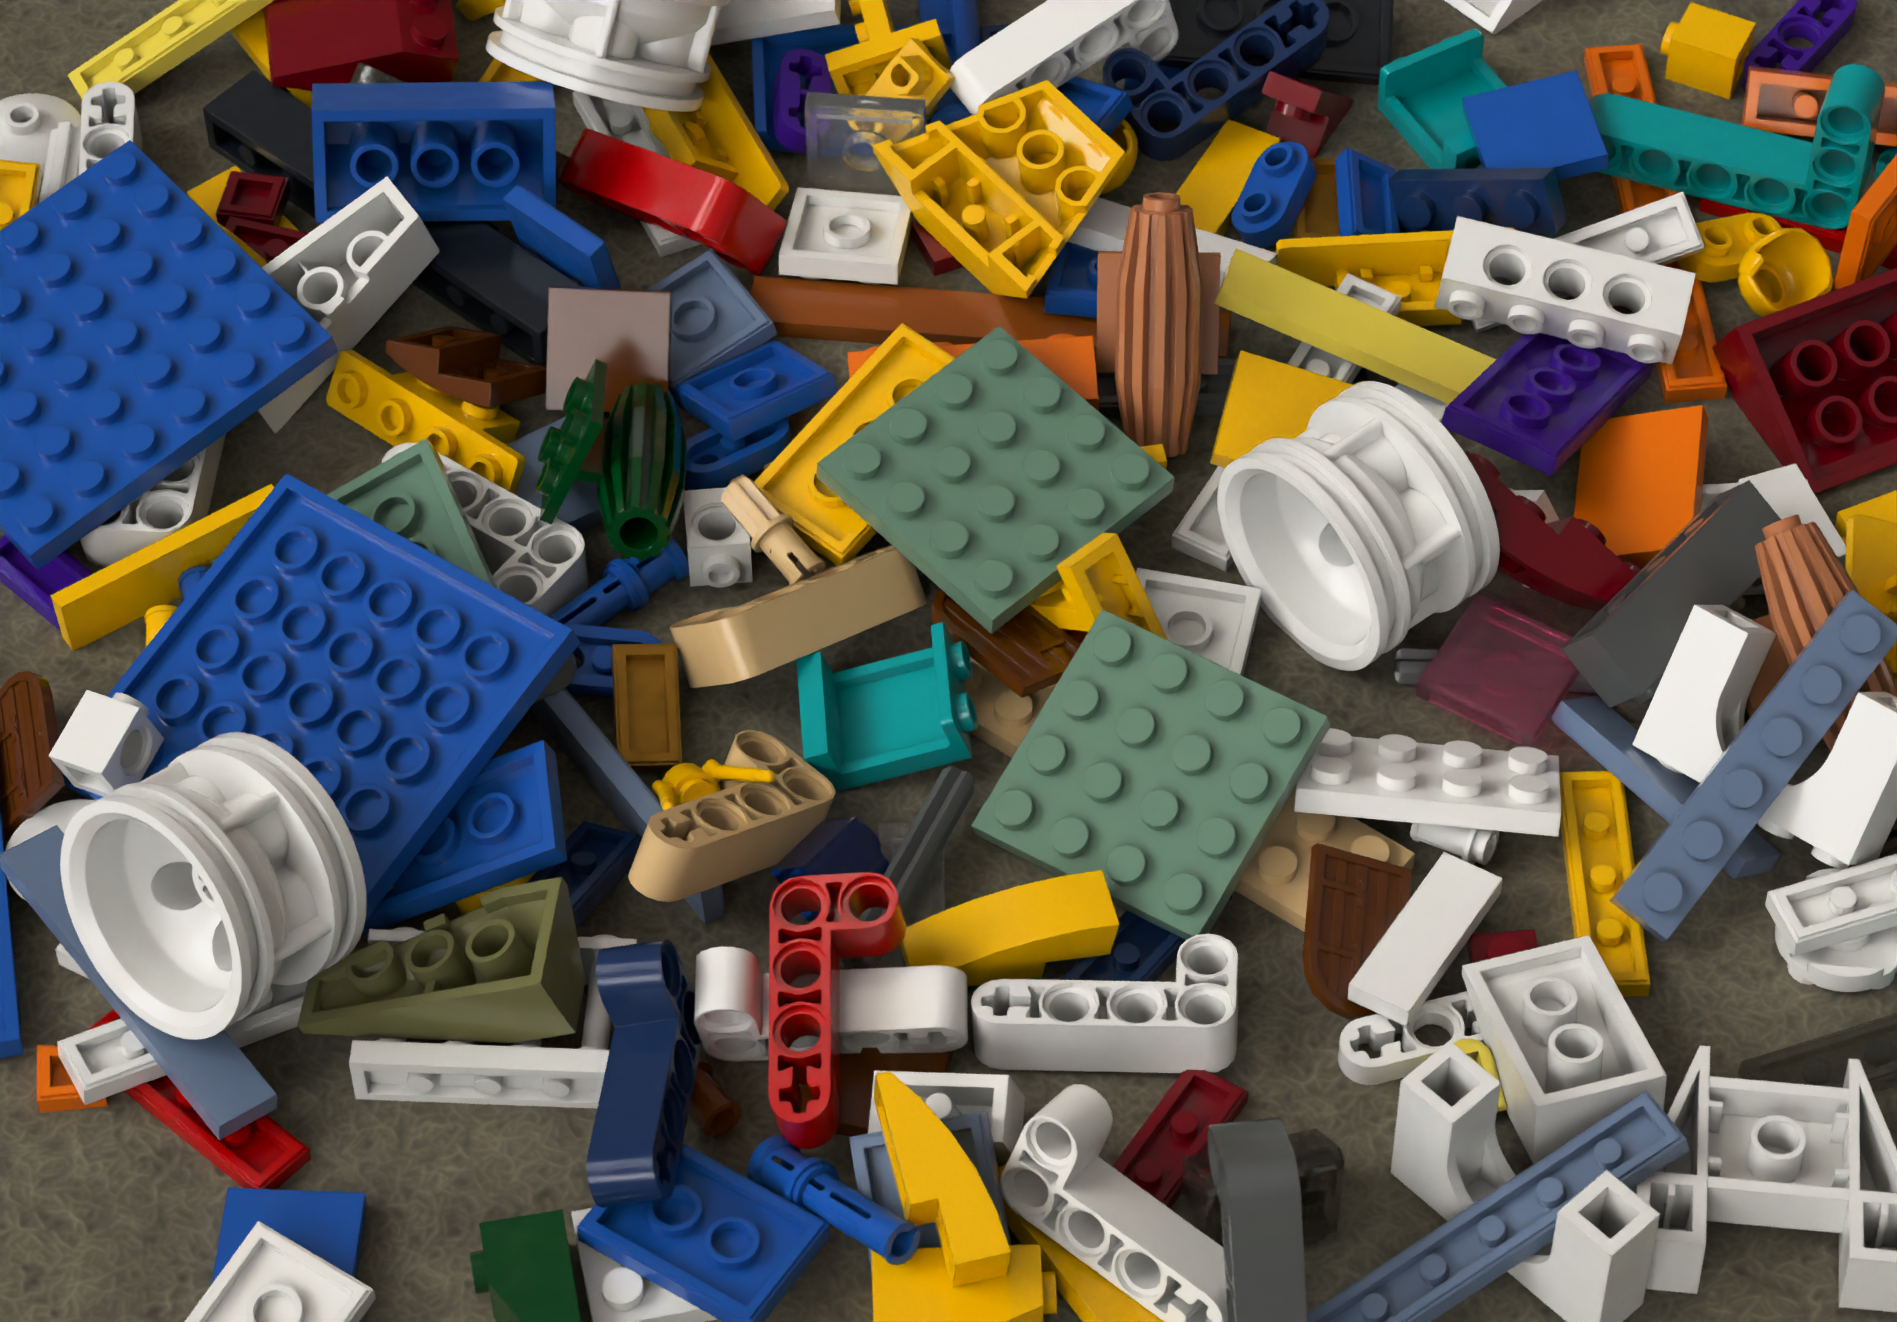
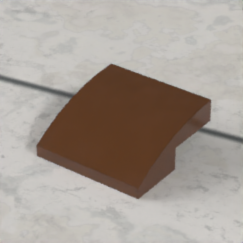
(466, 366)

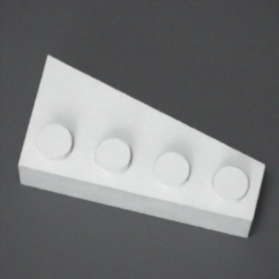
(349, 277)

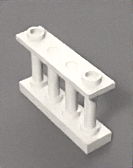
(487, 1073)

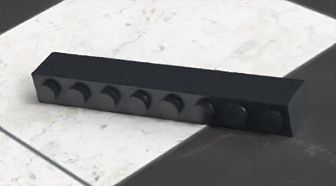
(477, 267)

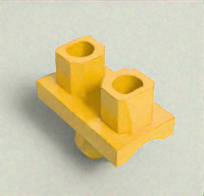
(914, 76)

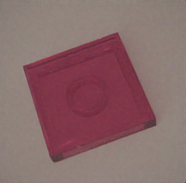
(1500, 671)

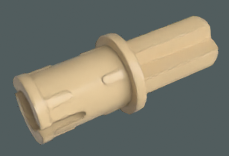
(770, 530)

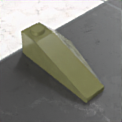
(480, 978)

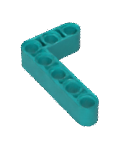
(1747, 165)

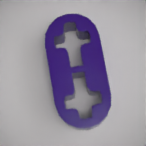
(790, 98)

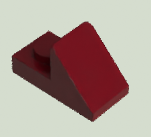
(1304, 111)

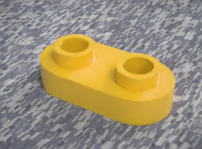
(1726, 244)

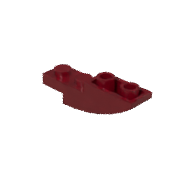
(1553, 558)

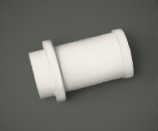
(1469, 843)

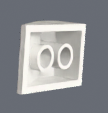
(1560, 1040)

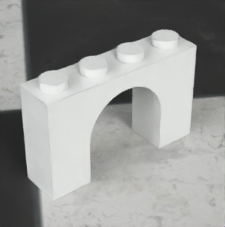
(1701, 709)
(1453, 1159)

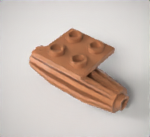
(1158, 321)
(1801, 590)

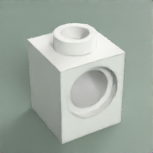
(715, 541)
(106, 743)

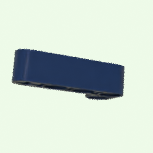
(1221, 69)
(646, 1074)

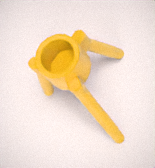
(690, 782)

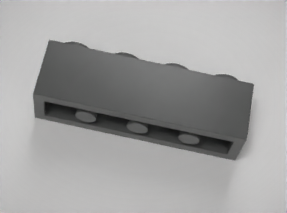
(1706, 563)

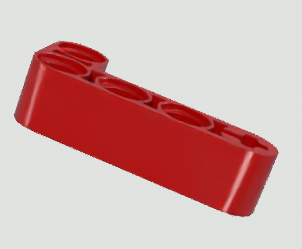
(674, 199)
(816, 1008)

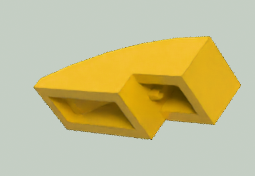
(1018, 929)
(940, 1184)

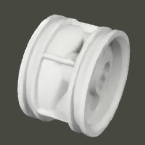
(612, 48)
(1359, 525)
(213, 884)

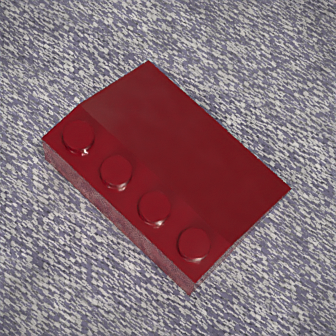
(328, 39)
(1822, 381)

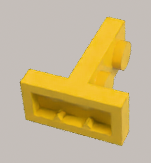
(860, 65)
(1095, 580)

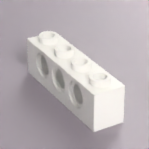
(1591, 276)

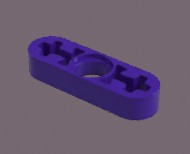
(1803, 23)

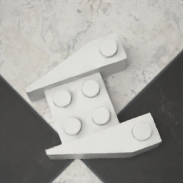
(1781, 1162)

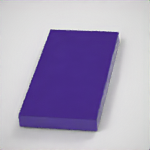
(1544, 399)

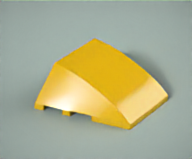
(1005, 183)

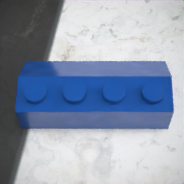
(440, 144)

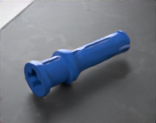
(624, 586)
(817, 1189)

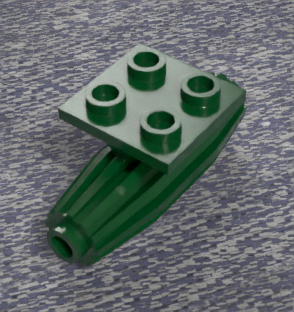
(632, 458)

